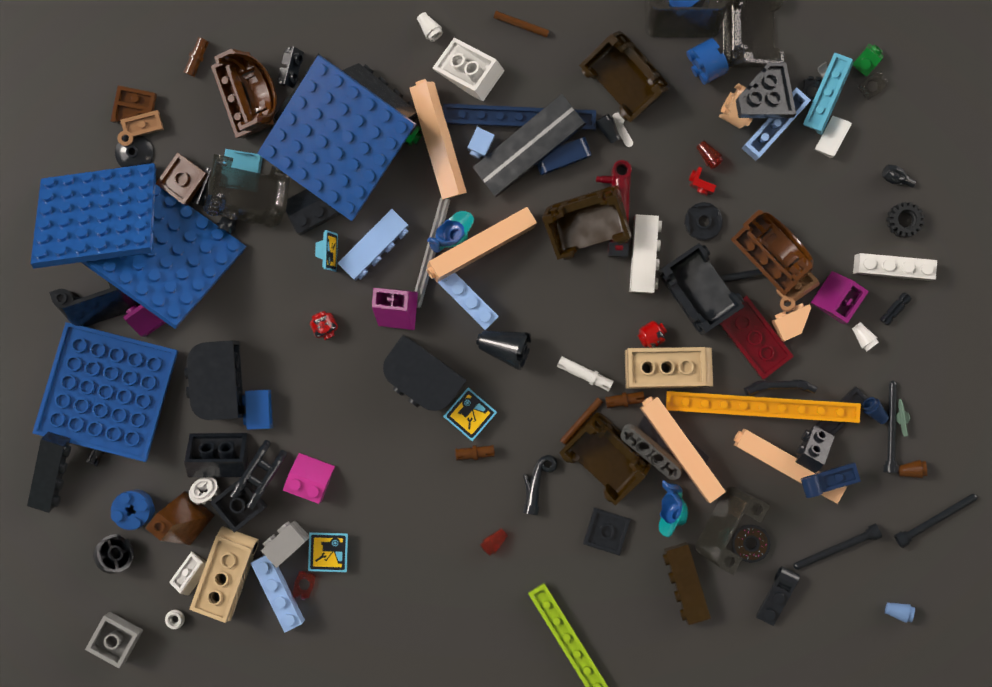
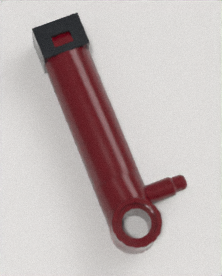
(623, 183)

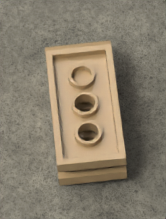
(687, 367)
(228, 556)

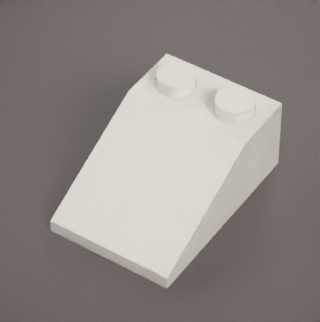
(469, 69)

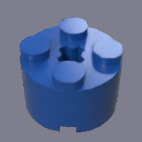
(707, 61)
(123, 515)

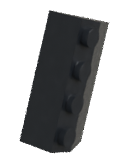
(378, 86)

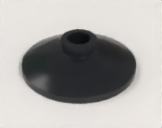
(142, 155)

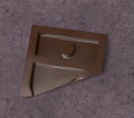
(131, 102)

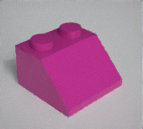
(309, 478)

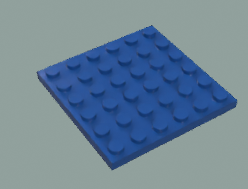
(336, 138)
(94, 216)
(183, 264)
(106, 391)

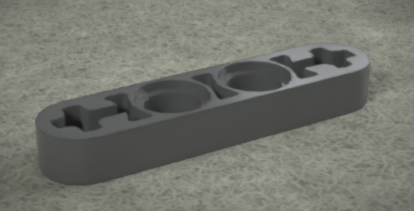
(649, 453)

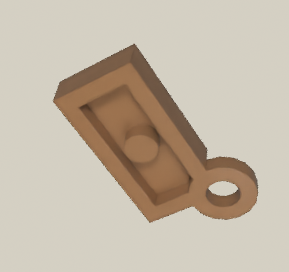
(139, 126)
(801, 289)

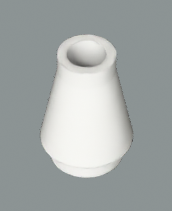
(430, 28)
(865, 337)

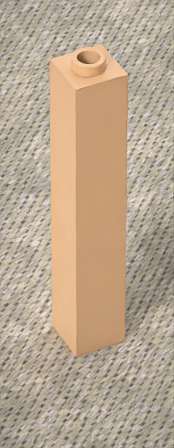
(437, 139)
(481, 244)
(682, 449)
(779, 460)

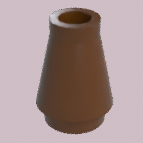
(914, 469)

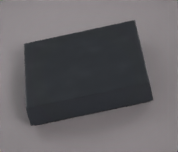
(606, 531)

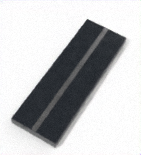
(529, 145)

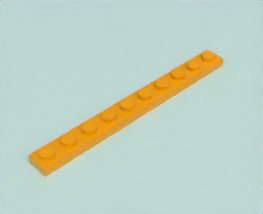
(763, 406)

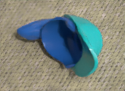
(452, 231)
(674, 509)

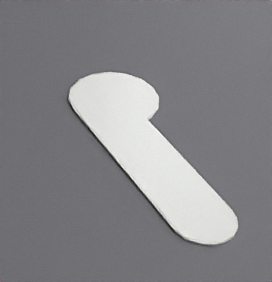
(621, 130)

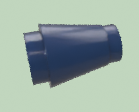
(875, 410)

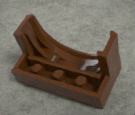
(260, 88)
(781, 244)

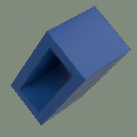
(258, 409)

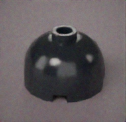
(113, 554)

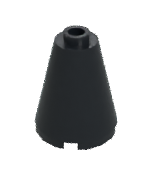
(506, 346)

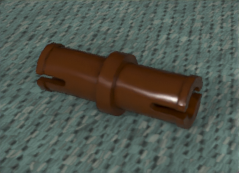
(196, 56)
(624, 399)
(475, 452)

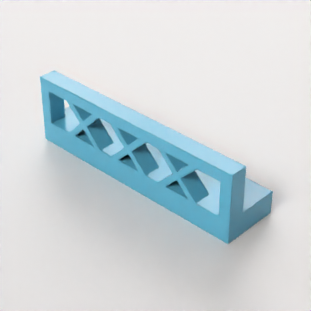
(828, 93)

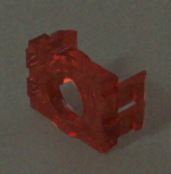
(297, 591)

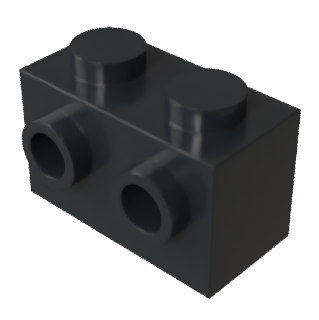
(814, 449)

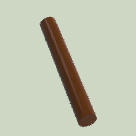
(521, 24)
(581, 421)

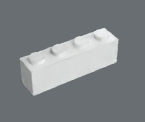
(644, 254)
(895, 267)

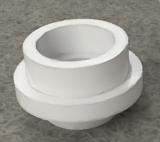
(170, 623)

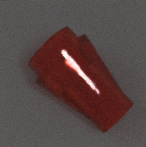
(709, 155)
(493, 542)

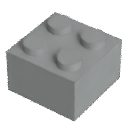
(288, 540)
(114, 639)

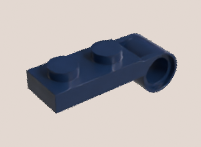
(830, 479)

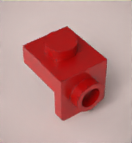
(703, 187)

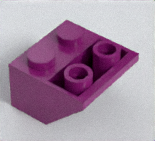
(839, 297)
(395, 307)
(142, 320)

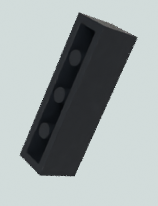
(48, 472)

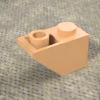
(792, 323)

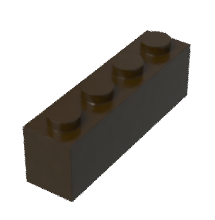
(687, 583)

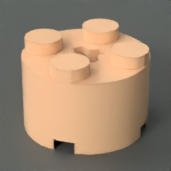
(730, 109)

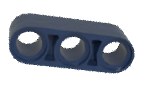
(564, 156)

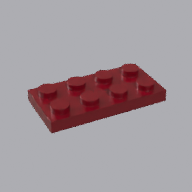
(756, 339)

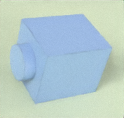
(480, 143)

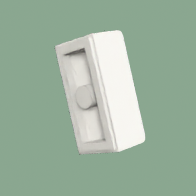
(833, 136)
(188, 574)

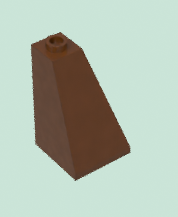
(180, 521)

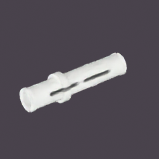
(584, 373)

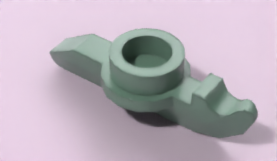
(902, 417)

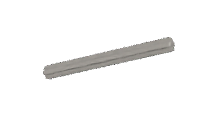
(429, 253)

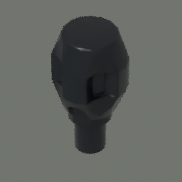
(897, 176)

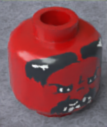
(323, 325)
(652, 334)

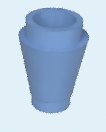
(902, 612)

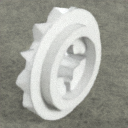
(201, 485)

